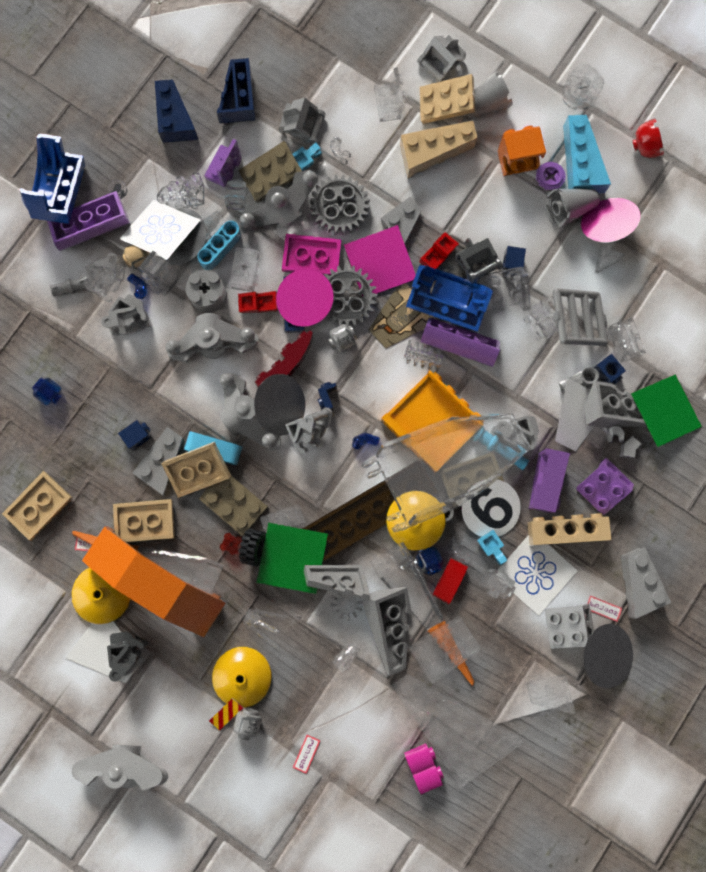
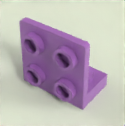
(223, 164)
(605, 487)

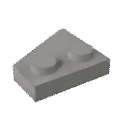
(404, 216)

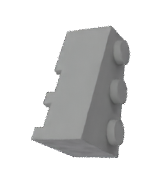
(642, 584)

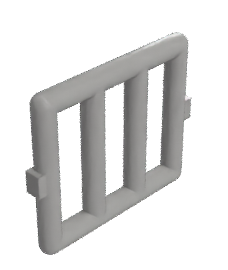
(600, 317)

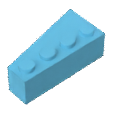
(583, 156)

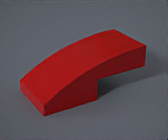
(439, 251)
(257, 302)
(450, 581)

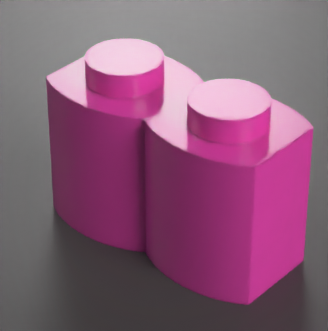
(423, 768)

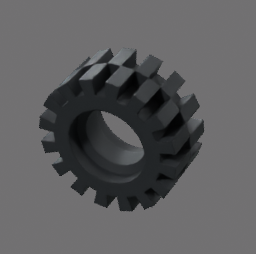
(252, 547)

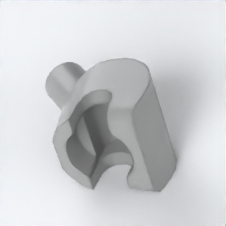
(612, 432)

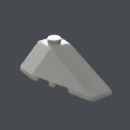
(611, 407)
(387, 618)

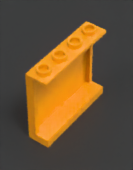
(425, 405)

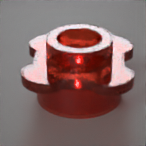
(225, 544)

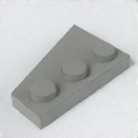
(150, 468)
(338, 579)

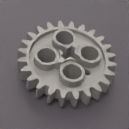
(342, 220)
(346, 277)

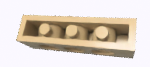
(599, 532)

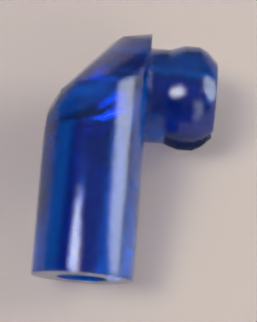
(140, 286)
(364, 438)

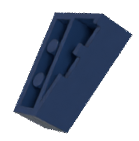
(237, 96)
(172, 116)

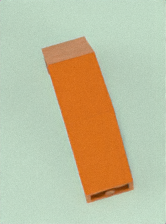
(152, 584)

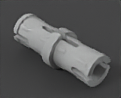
(69, 286)

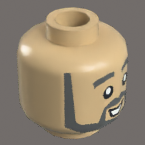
(134, 256)

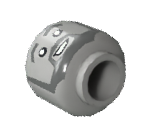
(342, 338)
(247, 723)

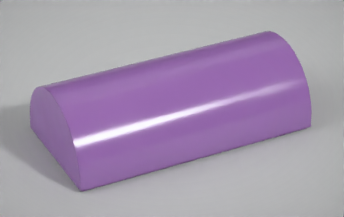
(90, 221)
(461, 341)

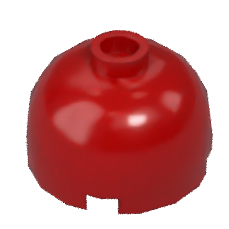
(648, 140)

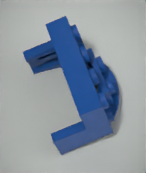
(54, 196)
(449, 298)

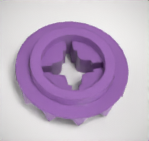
(550, 168)

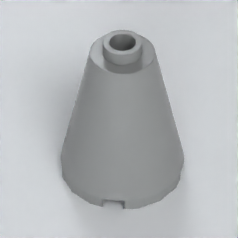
(491, 96)
(570, 204)

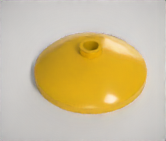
(418, 536)
(97, 610)
(251, 666)

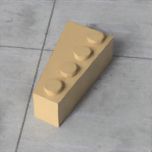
(435, 145)

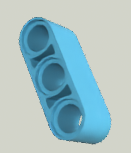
(218, 254)
(229, 451)

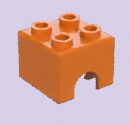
(521, 150)

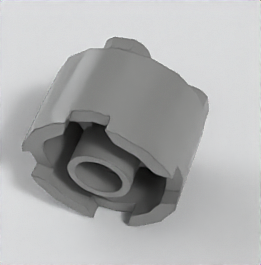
(201, 281)

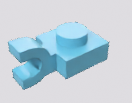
(304, 157)
(491, 545)

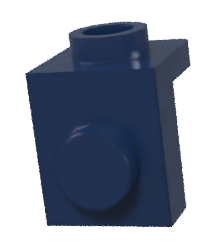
(324, 400)

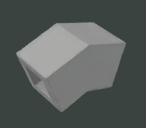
(629, 447)

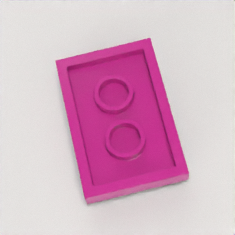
(311, 253)

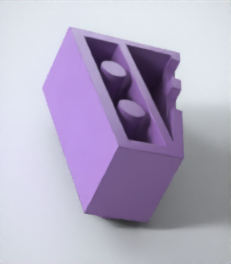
(548, 480)

